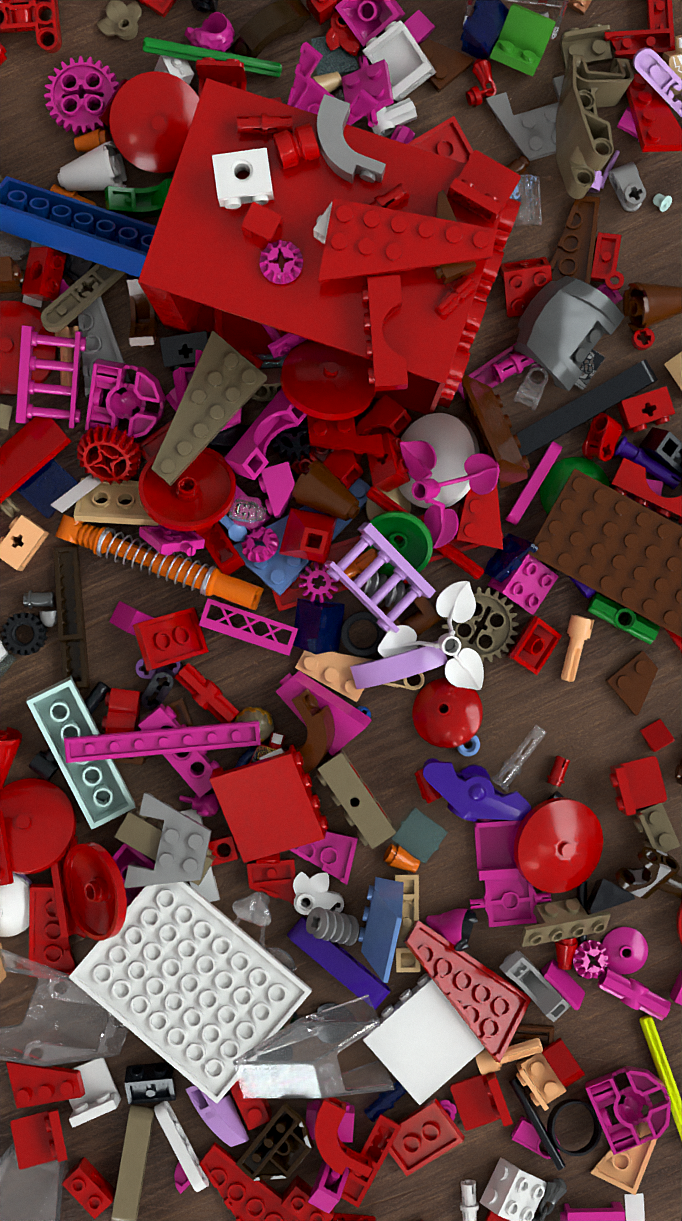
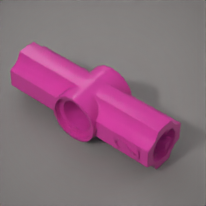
(634, 994)

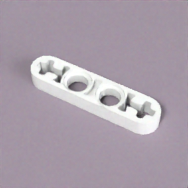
(181, 1146)

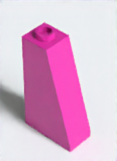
(347, 719)

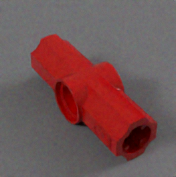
(207, 694)

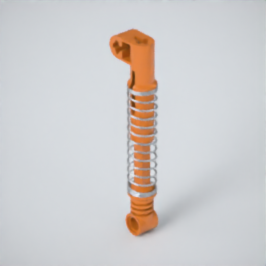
(172, 567)

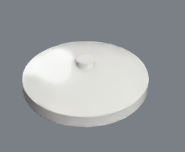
(453, 445)

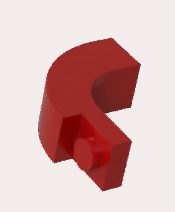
(332, 1149)

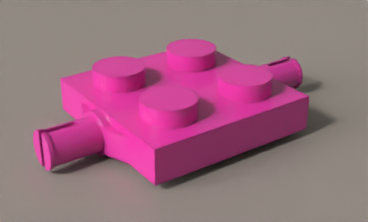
(374, 80)
(169, 541)
(509, 901)

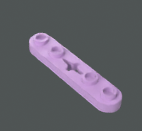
(658, 75)

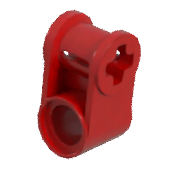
(603, 437)

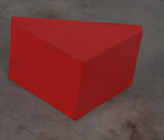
(563, 1062)

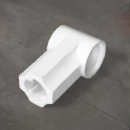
(394, 115)

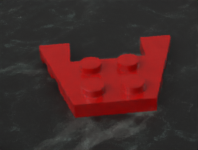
(342, 435)

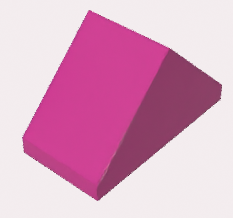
(126, 616)

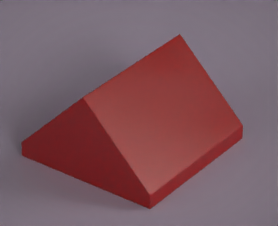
(534, 645)

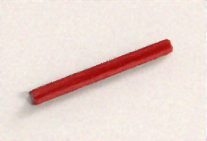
(447, 550)

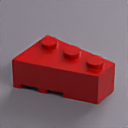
(480, 519)

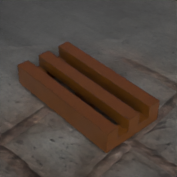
(536, 1028)

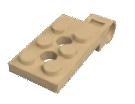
(112, 511)

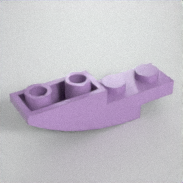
(219, 1117)

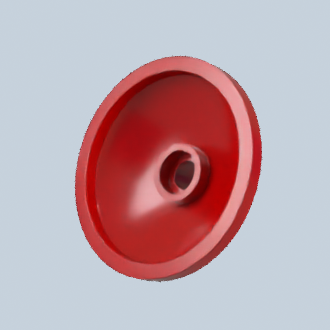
(454, 726)

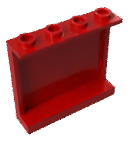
(269, 805)

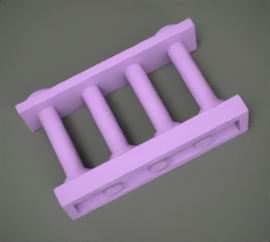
(402, 571)

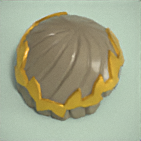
(256, 713)

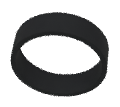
(596, 1133)

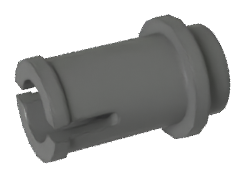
(38, 599)

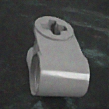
(627, 182)

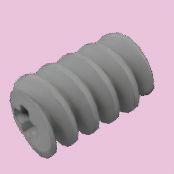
(394, 595)
(332, 926)

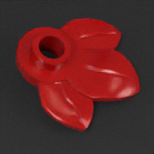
(341, 36)

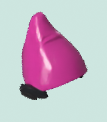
(454, 926)

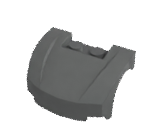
(565, 326)

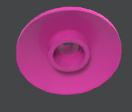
(625, 938)

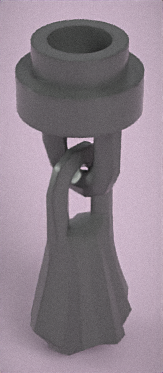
(555, 1190)

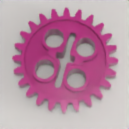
(83, 75)

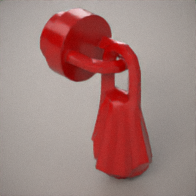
(483, 72)

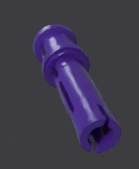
(638, 456)

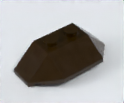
(277, 1147)

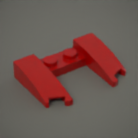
(657, 37)

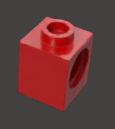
(223, 858)

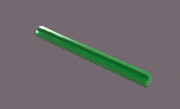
(194, 53)

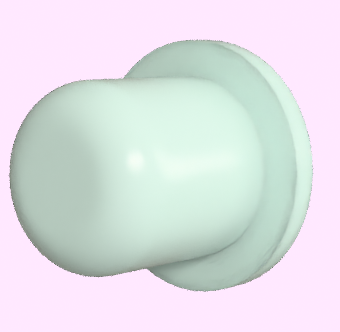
(662, 201)

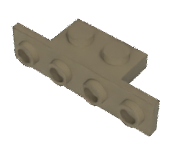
(562, 921)

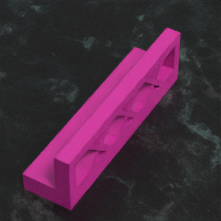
(245, 635)

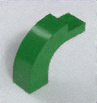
(137, 201)

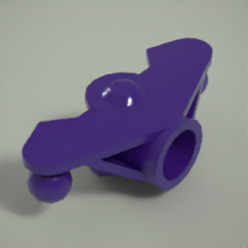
(472, 793)

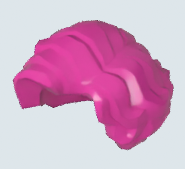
(214, 34)

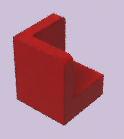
(261, 222)

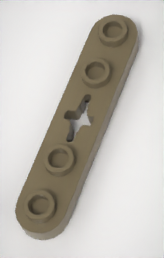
(70, 303)

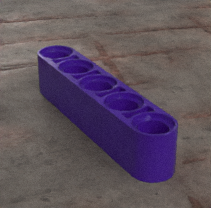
(340, 964)

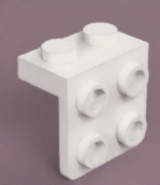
(513, 1192)

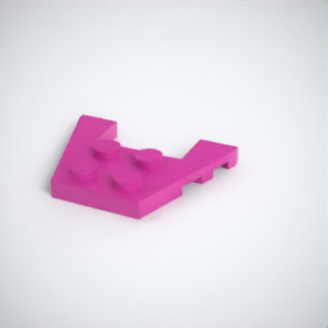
(308, 94)

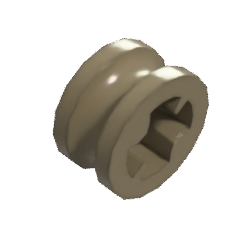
(9, 507)

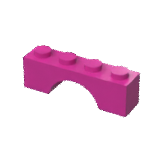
(249, 453)

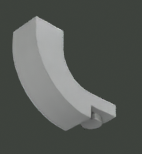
(338, 155)
(532, 981)

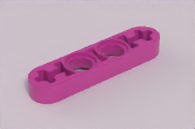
(534, 483)

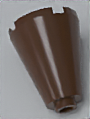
(651, 304)
(325, 493)

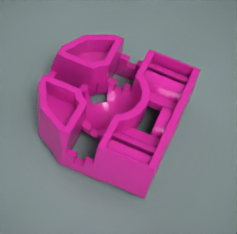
(112, 376)
(624, 1135)

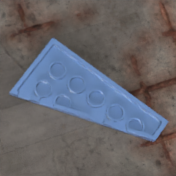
(283, 570)

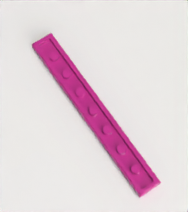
(162, 741)

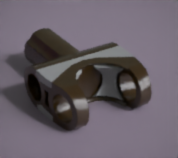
(656, 873)

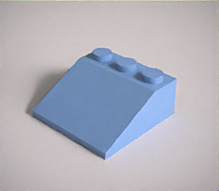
(382, 925)

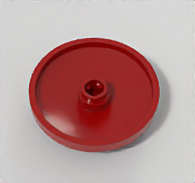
(152, 120)
(12, 317)
(326, 382)
(195, 499)
(37, 824)
(558, 845)
(94, 891)

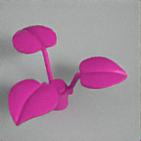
(420, 459)

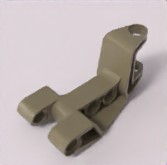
(581, 136)

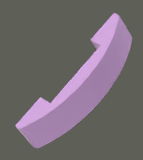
(397, 666)

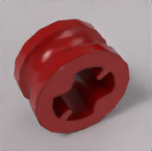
(648, 333)

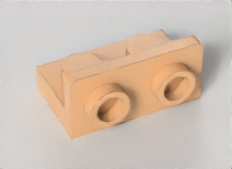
(540, 1078)

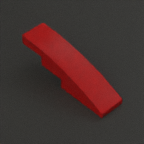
(375, 1148)

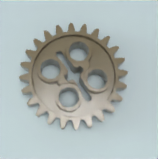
(499, 635)

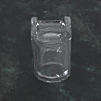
(530, 390)

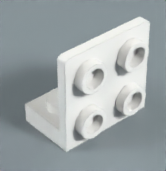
(100, 1093)

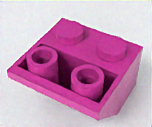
(279, 485)

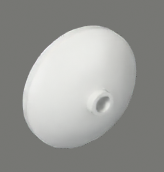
(14, 907)

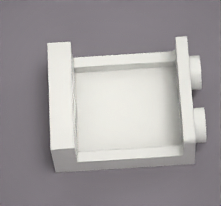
(404, 58)

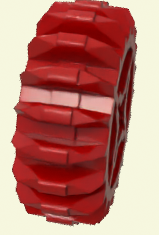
(112, 447)

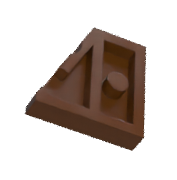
(446, 62)
(634, 681)

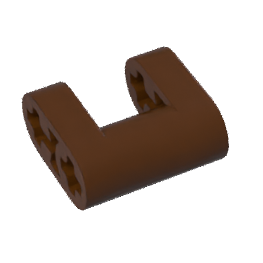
(421, 619)

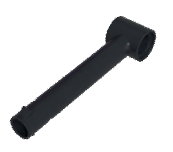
(45, 763)

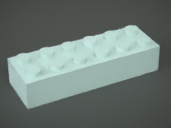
(94, 783)

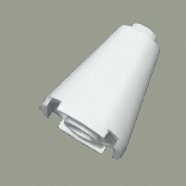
(94, 170)

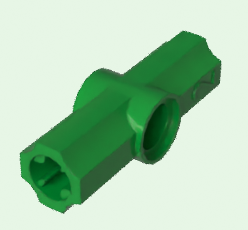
(636, 625)

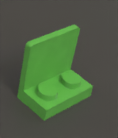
(523, 39)

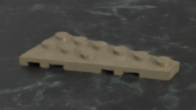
(213, 397)

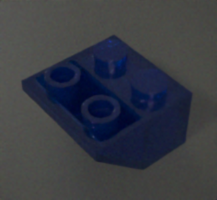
(483, 28)

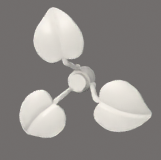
(466, 667)

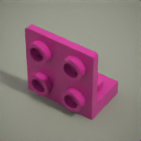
(527, 584)

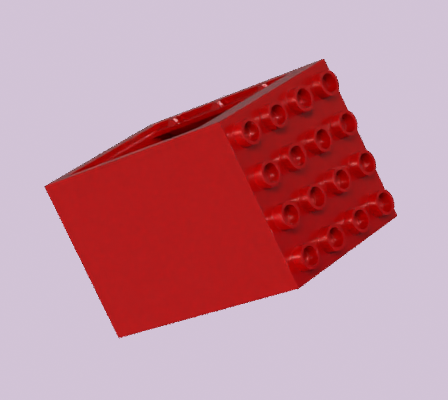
(208, 263)

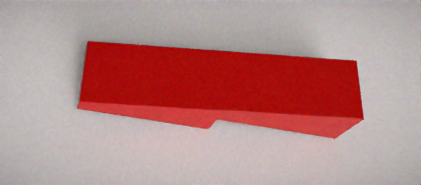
(221, 549)

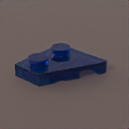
(509, 557)

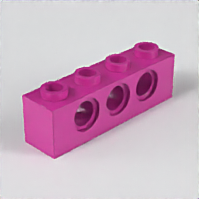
(182, 763)

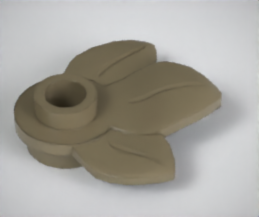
(121, 19)

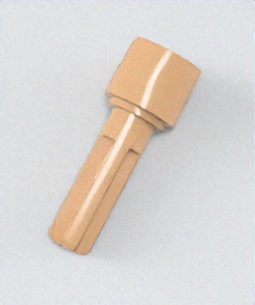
(66, 354)
(578, 630)
(488, 1065)

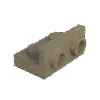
(586, 42)
(656, 828)

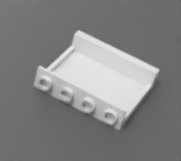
(423, 1039)

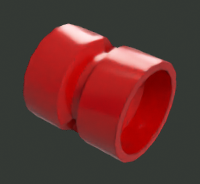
(296, 145)

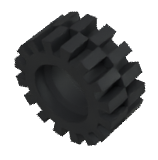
(14, 644)

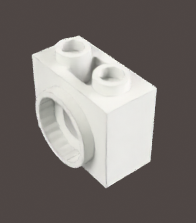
(235, 191)

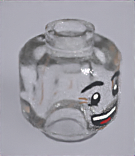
(247, 511)

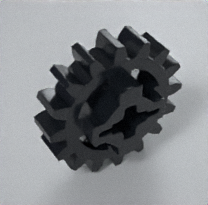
(292, 446)

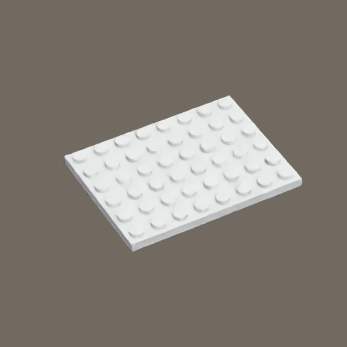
(190, 984)

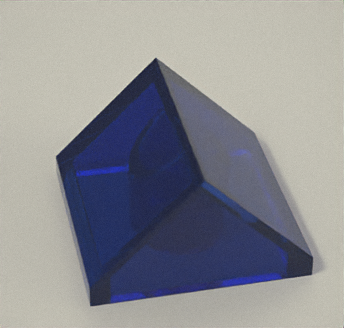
(318, 625)

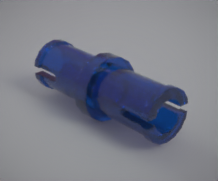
(385, 1101)

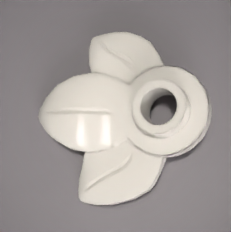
(315, 890)

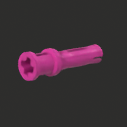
(515, 364)

